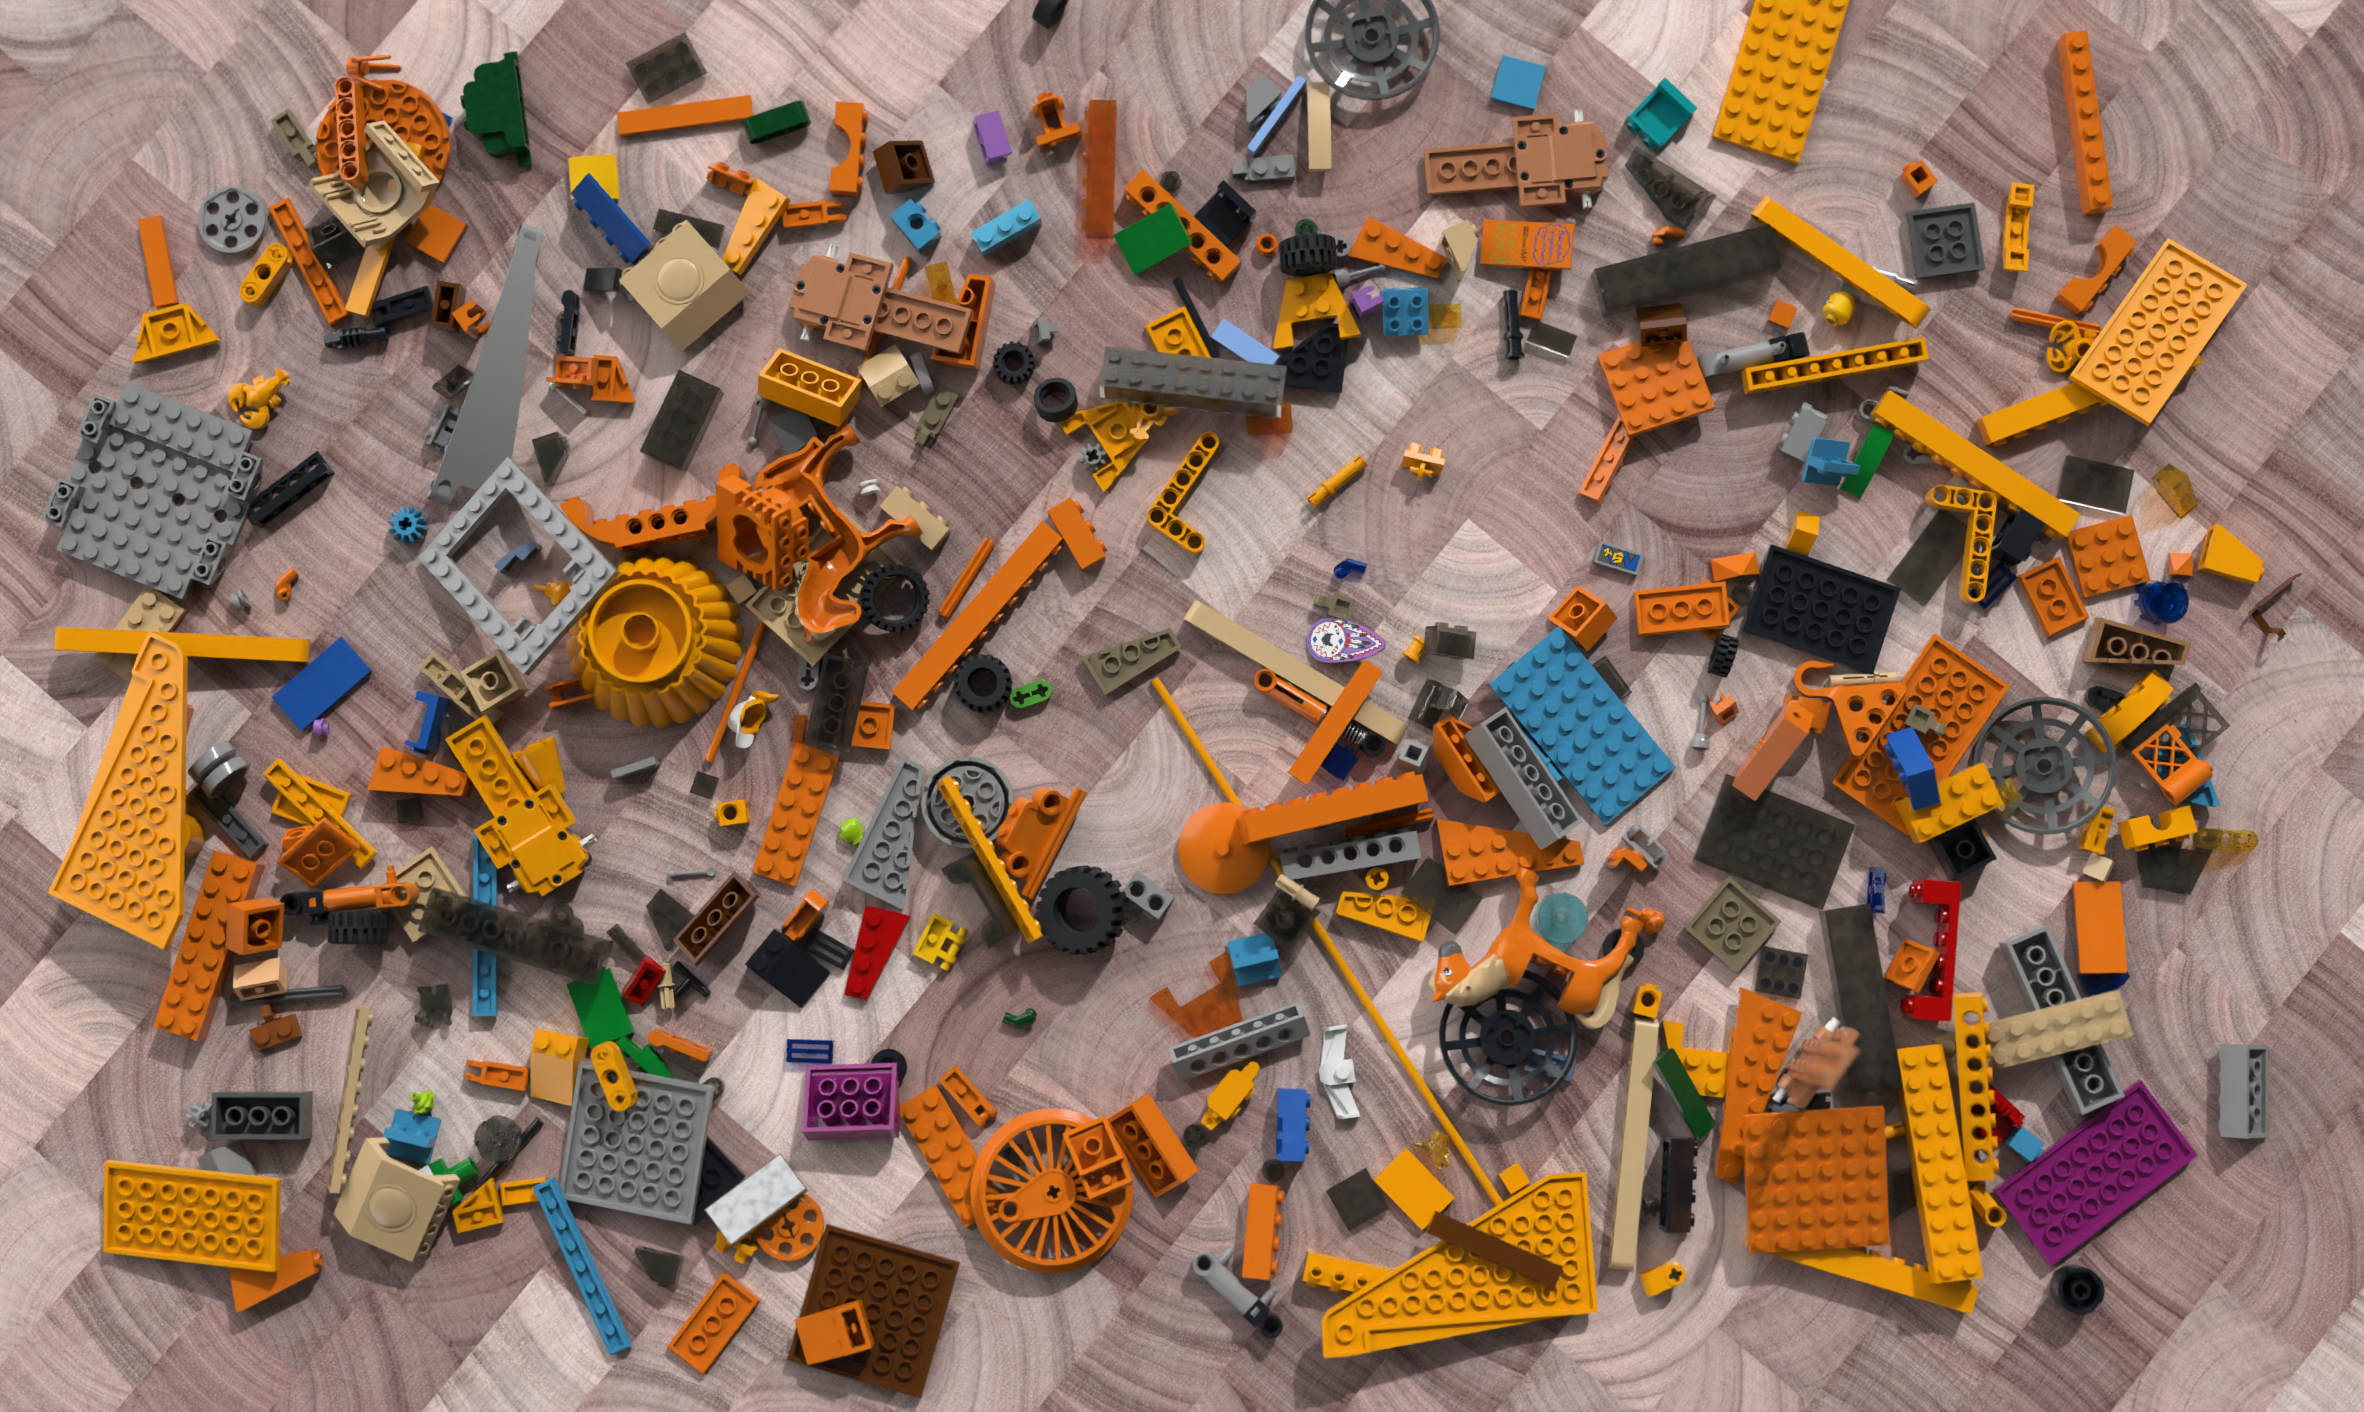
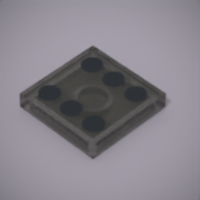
(1781, 972)

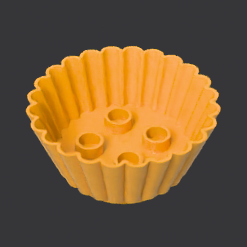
(657, 641)

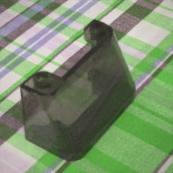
(972, 870)

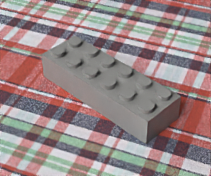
(1523, 778)

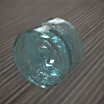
(1574, 917)

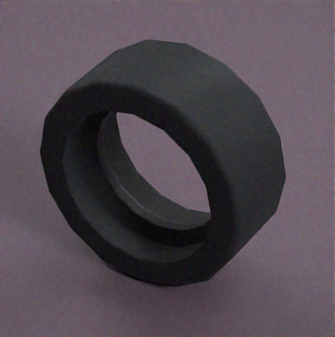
(1048, 11)
(1052, 386)

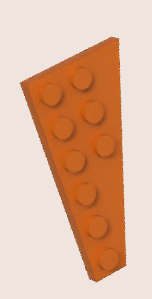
(1489, 853)

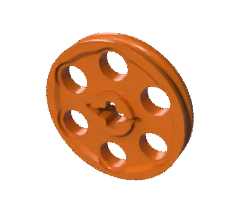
(801, 1226)

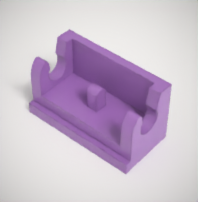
(992, 137)
(1363, 304)

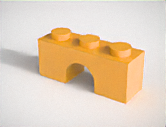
(2174, 823)

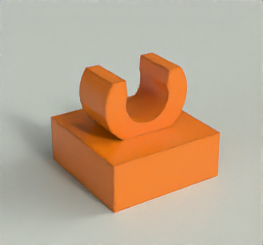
(1724, 710)

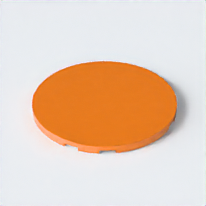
(406, 111)

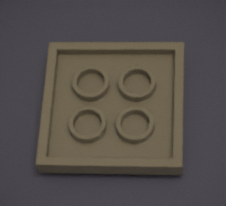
(1732, 924)

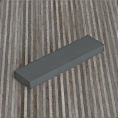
(230, 822)

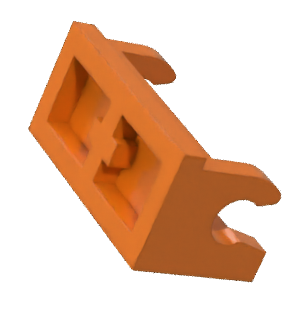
(468, 318)

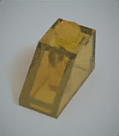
(941, 282)
(2175, 490)

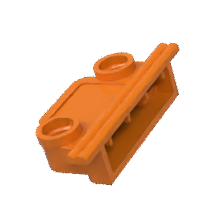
(1035, 833)

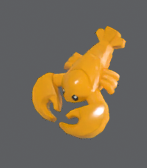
(2074, 347)
(258, 398)
(1148, 416)

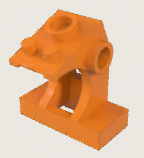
(1048, 104)

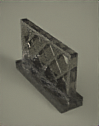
(2167, 714)

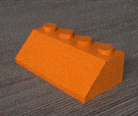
(1152, 1145)

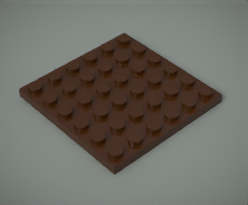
(903, 1301)

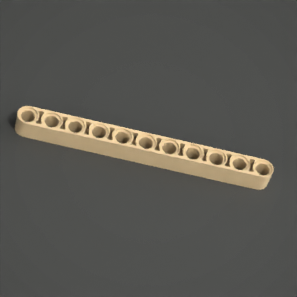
(1290, 669)
(1633, 1144)

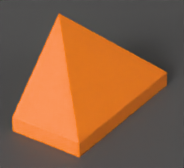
(1734, 566)

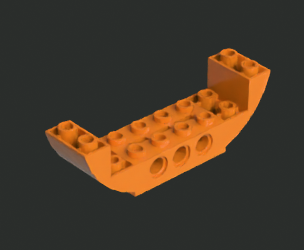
(622, 531)

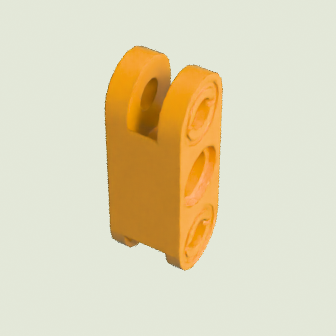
(264, 288)
(614, 1089)

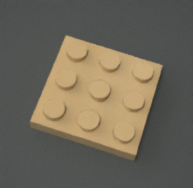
(425, 872)

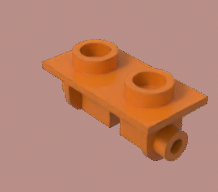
(722, 174)

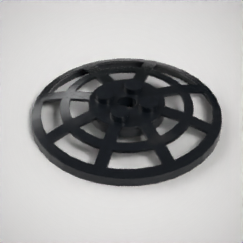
(1515, 1052)

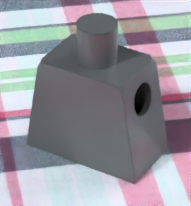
(795, 429)

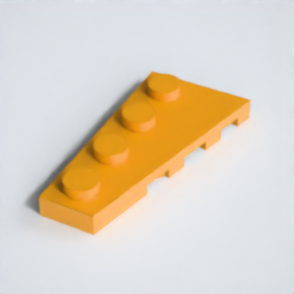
(1385, 913)

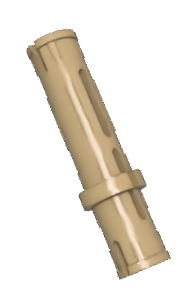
(1863, 679)

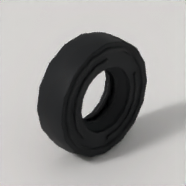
(1613, 937)

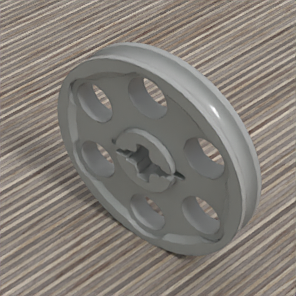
(229, 229)

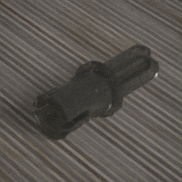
(626, 944)

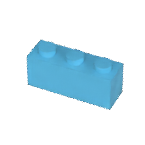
(1006, 228)

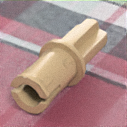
(1297, 891)
(666, 988)

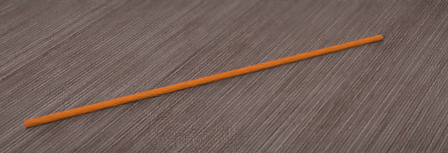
(761, 627)

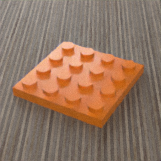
(1655, 385)

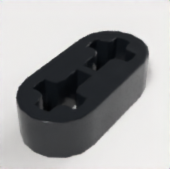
(2103, 692)

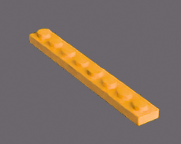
(985, 851)

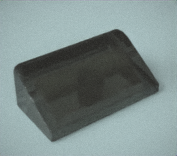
(1422, 712)

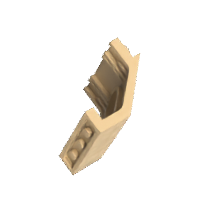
(373, 211)
(683, 285)
(393, 1202)

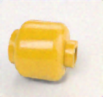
(1838, 308)

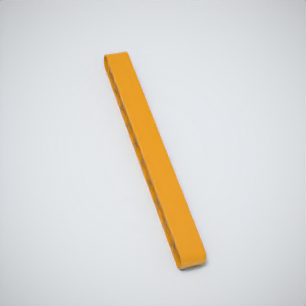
(194, 644)

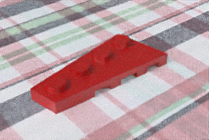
(874, 945)

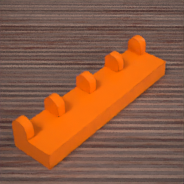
(1606, 463)

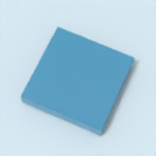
(1518, 82)

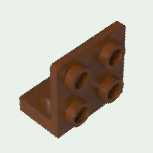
(1661, 324)

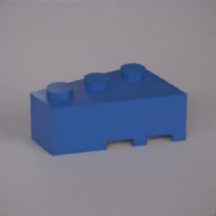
(1913, 768)
(1292, 1124)

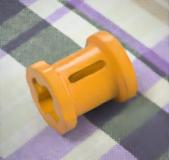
(1414, 650)

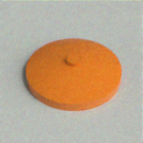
(1214, 850)

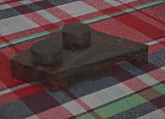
(668, 917)

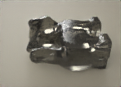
(434, 1002)

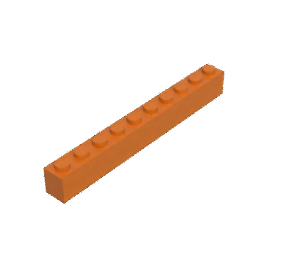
(978, 616)

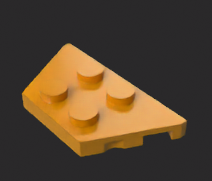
(171, 332)

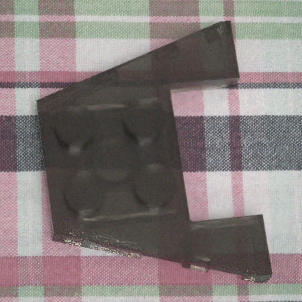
(2171, 867)

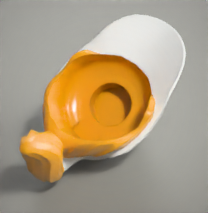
(748, 716)

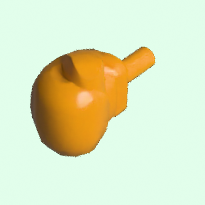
(555, 590)

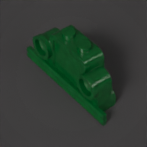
(497, 109)

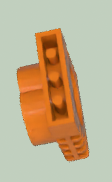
(759, 531)

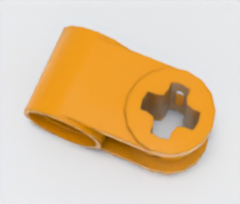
(1658, 1280)

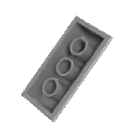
(2243, 1090)

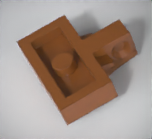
(274, 1028)

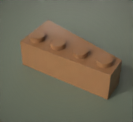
(2123, 643)

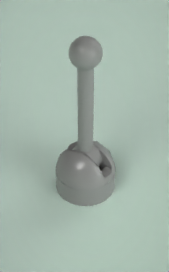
(1343, 276)
(762, 403)
(1700, 740)

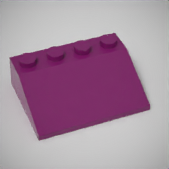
(851, 1101)

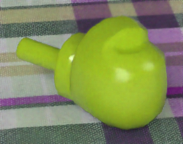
(851, 831)

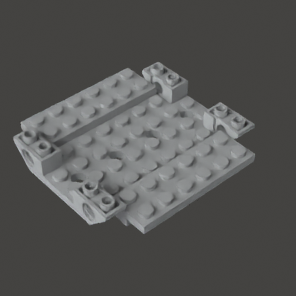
(143, 529)

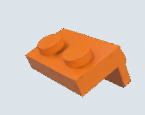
(574, 371)
(1631, 858)

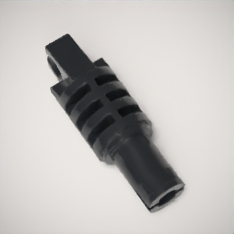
(355, 337)

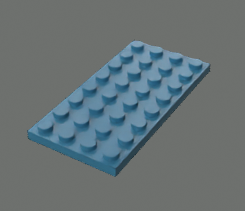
(1581, 725)

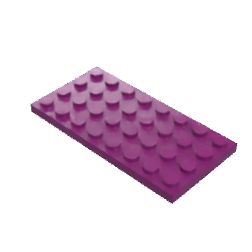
(2094, 1173)

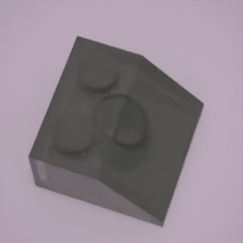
(333, 243)

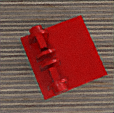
(2006, 1115)

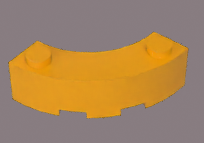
(2139, 703)

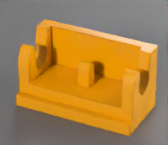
(2096, 831)

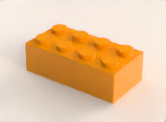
(809, 387)
(1961, 798)

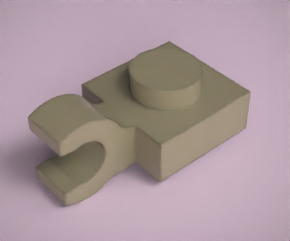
(1339, 606)
(1922, 720)

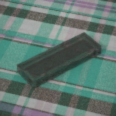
(710, 231)

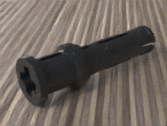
(1513, 335)

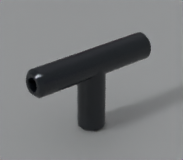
(690, 980)

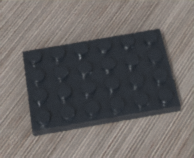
(1821, 609)

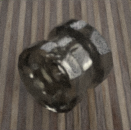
(1193, 1141)

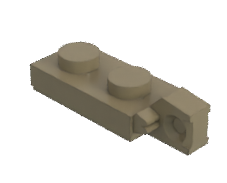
(295, 137)
(936, 414)

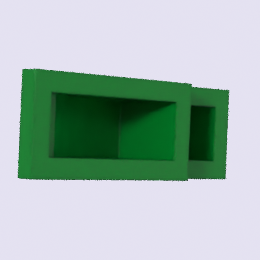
(1868, 458)

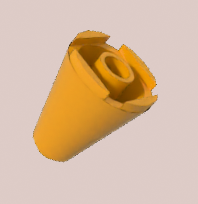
(541, 763)

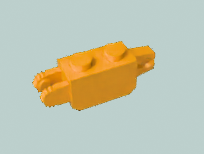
(1229, 1093)

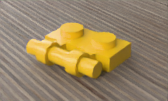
(933, 939)

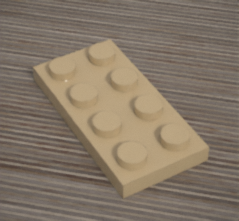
(149, 612)

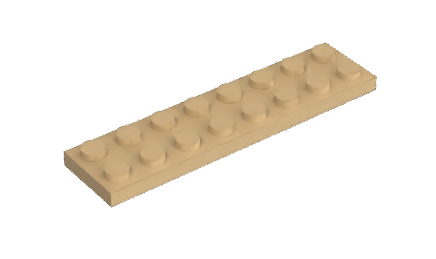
(2046, 1032)
(348, 1106)

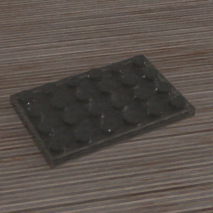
(1774, 843)

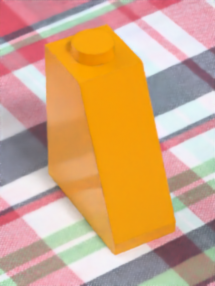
(2229, 558)

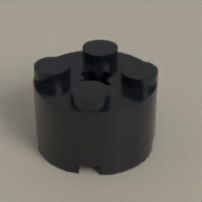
(2084, 1300)

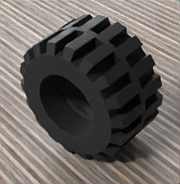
(1308, 254)
(972, 666)
(358, 927)

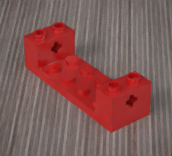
(1947, 896)

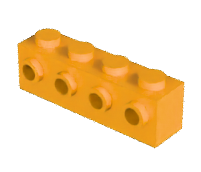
(1339, 1272)

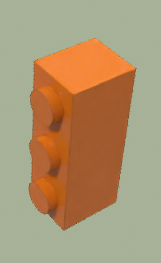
(1077, 533)

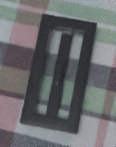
(846, 958)

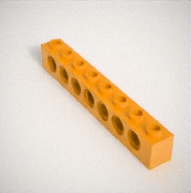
(1834, 366)
(1974, 1168)

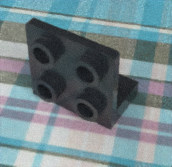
(1226, 214)

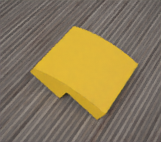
(601, 167)

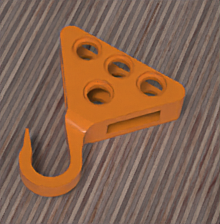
(1853, 722)

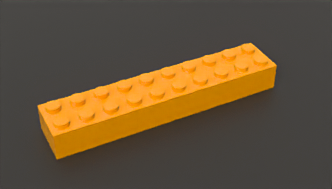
(1937, 1165)

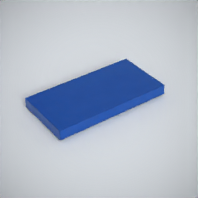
(322, 684)

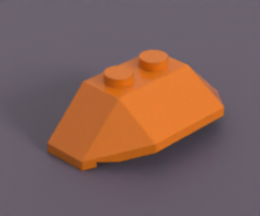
(1461, 760)

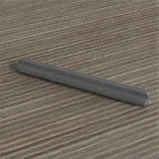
(294, 995)

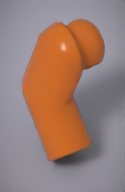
(1667, 232)
(283, 584)

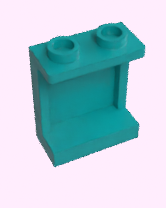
(1660, 115)

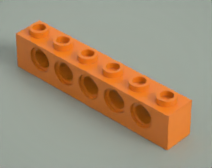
(1228, 263)

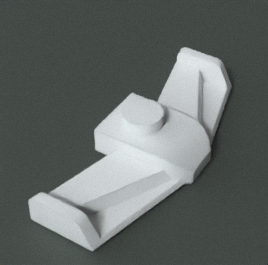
(1337, 1072)

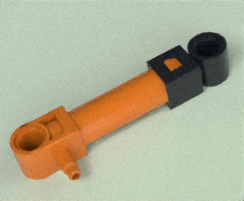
(352, 898)

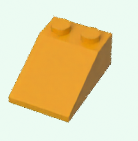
(555, 1064)

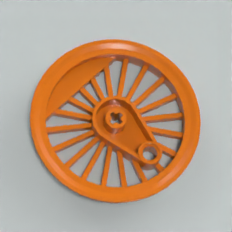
(1033, 1201)

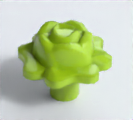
(422, 1102)

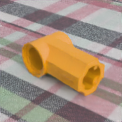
(1984, 1203)

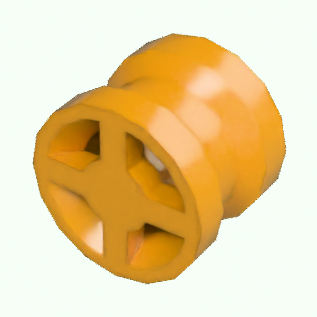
(1376, 882)

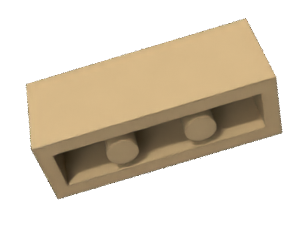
(900, 505)

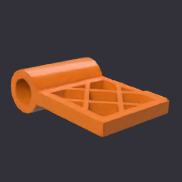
(2182, 781)

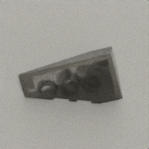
(1675, 194)

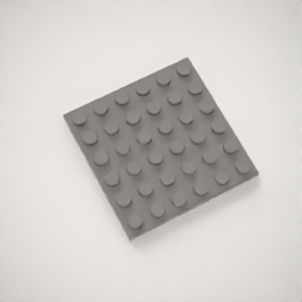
(640, 1156)

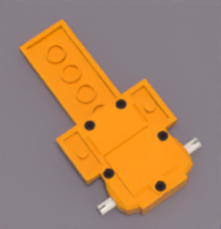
(527, 824)

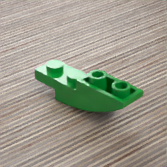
(647, 1058)

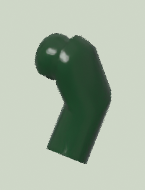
(1021, 1021)

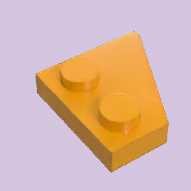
(479, 1209)

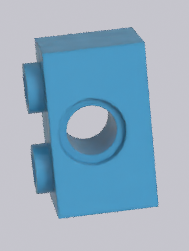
(906, 216)

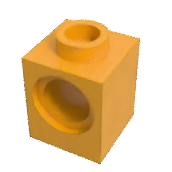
(742, 817)
(1652, 1009)

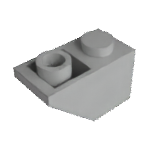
(1260, 98)

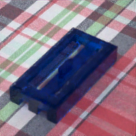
(2005, 572)
(790, 1050)

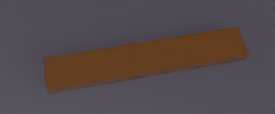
(1494, 1249)

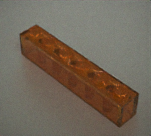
(1100, 169)

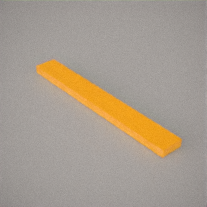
(374, 263)

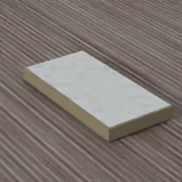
(756, 1200)

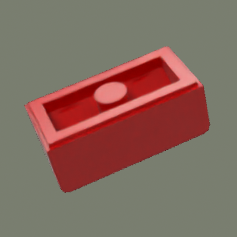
(643, 981)

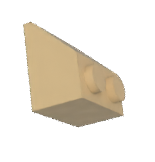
(1458, 246)
(888, 375)
(494, 681)

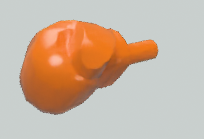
(1652, 919)

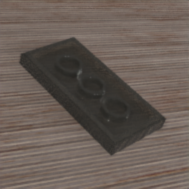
(1930, 557)

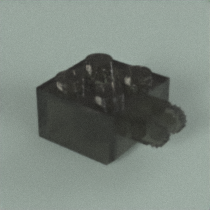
(1287, 933)

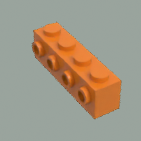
(1262, 1231)

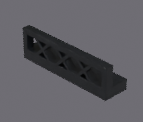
(292, 492)

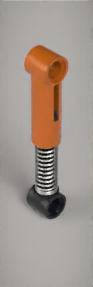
(1314, 710)

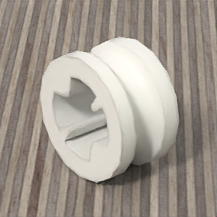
(869, 487)

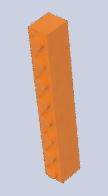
(2085, 123)

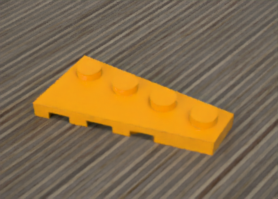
(754, 224)

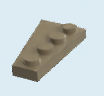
(1123, 662)

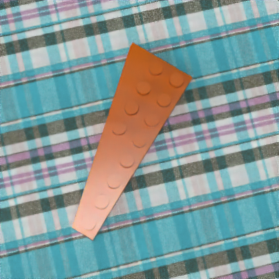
(1758, 1052)

